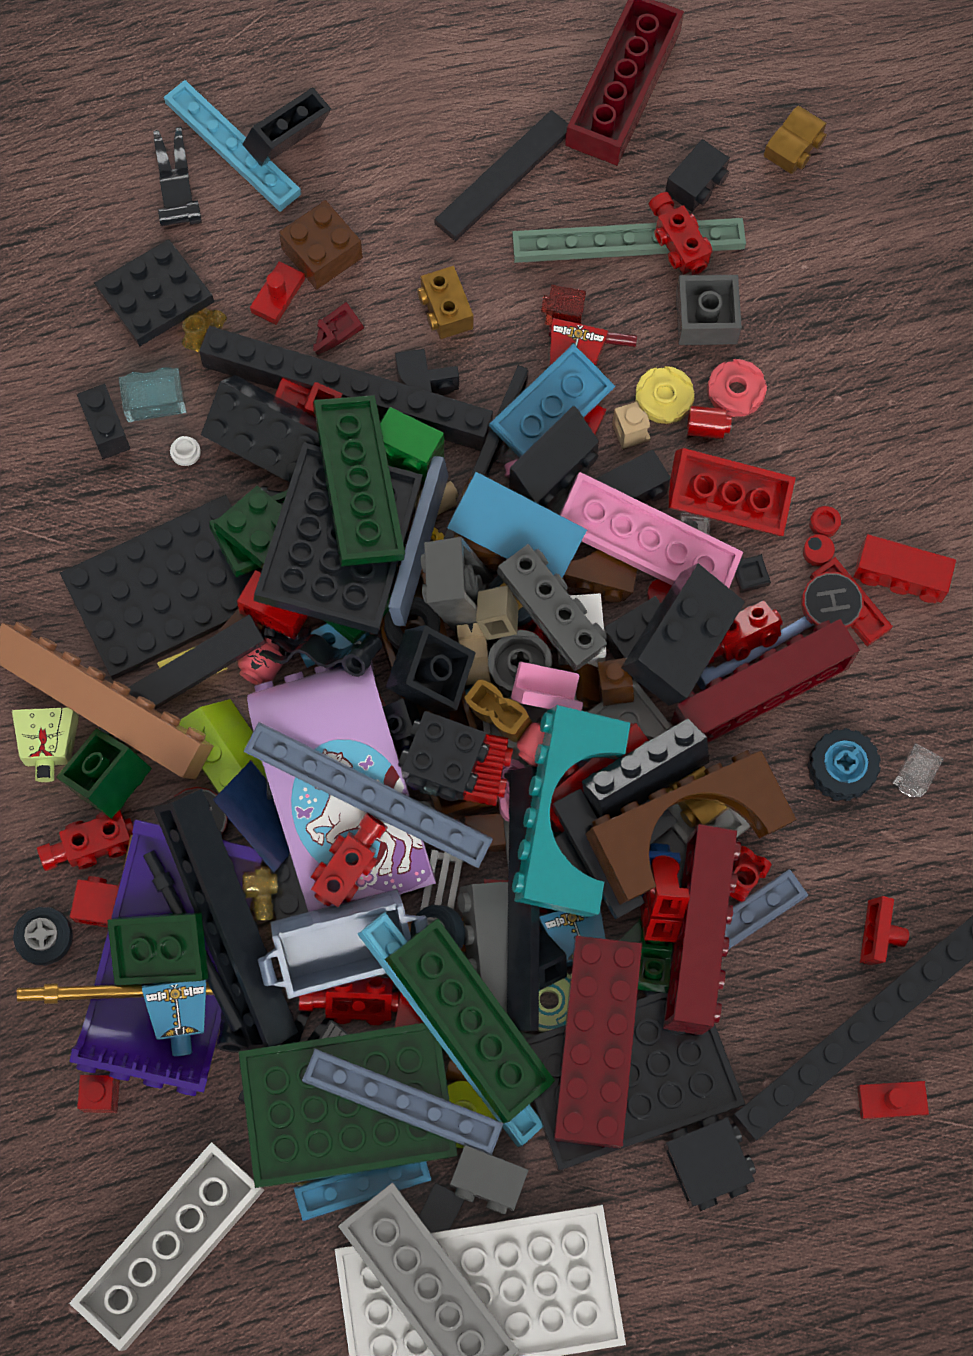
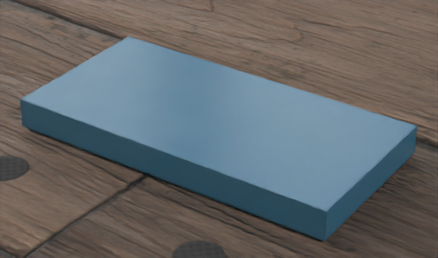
(563, 384)
(510, 521)

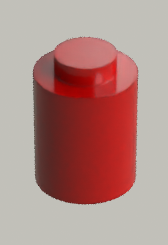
(708, 422)

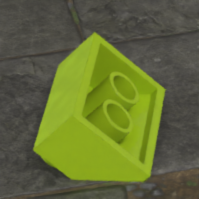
(229, 736)

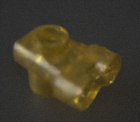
(197, 326)
(260, 885)

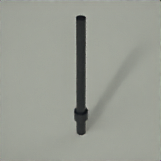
(164, 883)

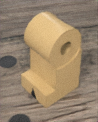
(473, 638)

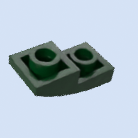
(654, 965)

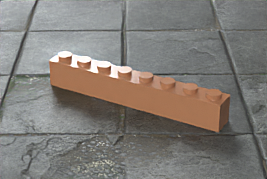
(103, 702)

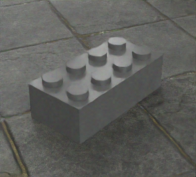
(453, 580)

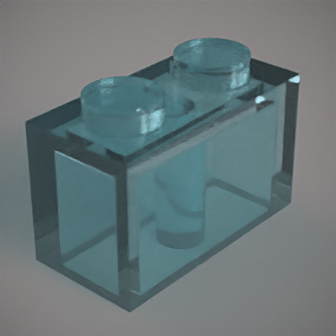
(152, 394)

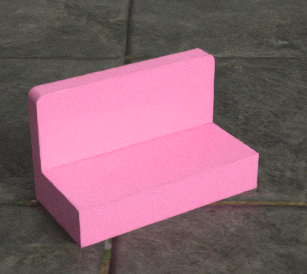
(545, 687)

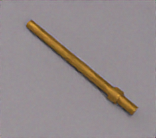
(52, 993)

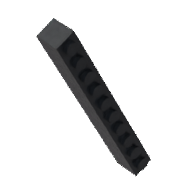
(269, 363)
(856, 1034)

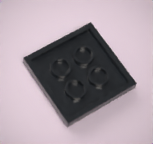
(154, 292)

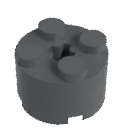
(509, 651)

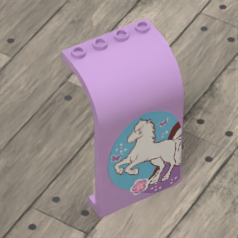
(348, 723)

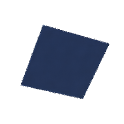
(255, 816)

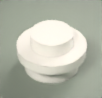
(185, 451)

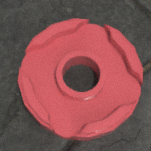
(737, 403)

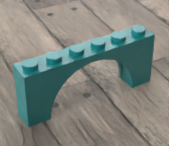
(545, 873)

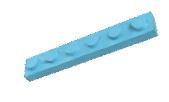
(228, 144)

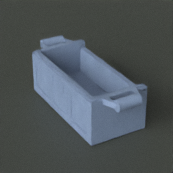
(324, 944)

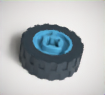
(844, 764)

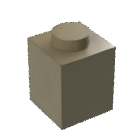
(497, 612)

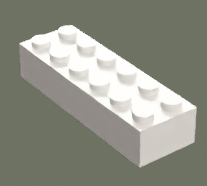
(166, 1247)

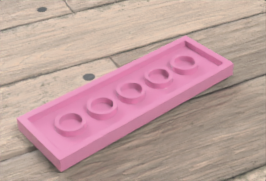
(644, 534)

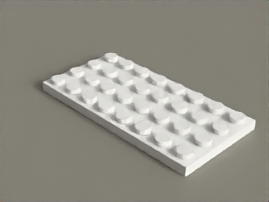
(537, 1275)

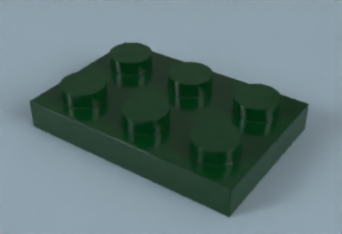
(158, 949)

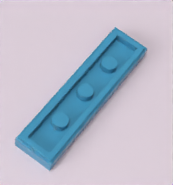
(351, 1189)

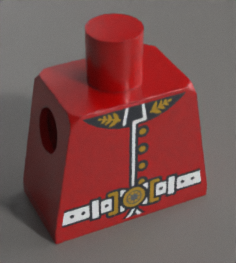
(586, 339)

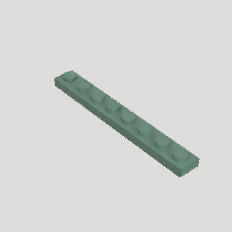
(616, 240)

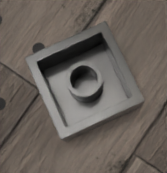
(708, 309)
(488, 1179)

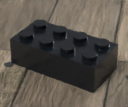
(259, 426)

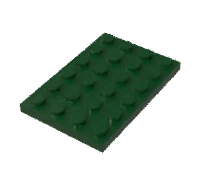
(314, 1134)

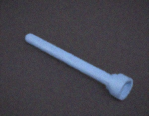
(727, 667)

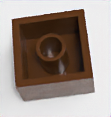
(321, 244)

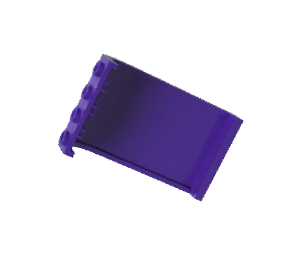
(119, 1030)

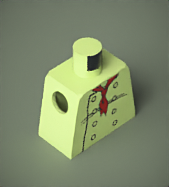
(45, 738)

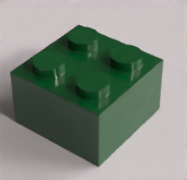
(104, 773)

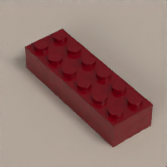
(624, 79)
(770, 681)
(702, 939)
(598, 1042)

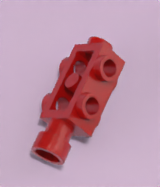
(679, 236)
(750, 629)
(95, 842)
(340, 869)
(363, 999)

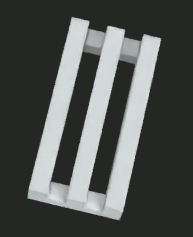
(446, 857)

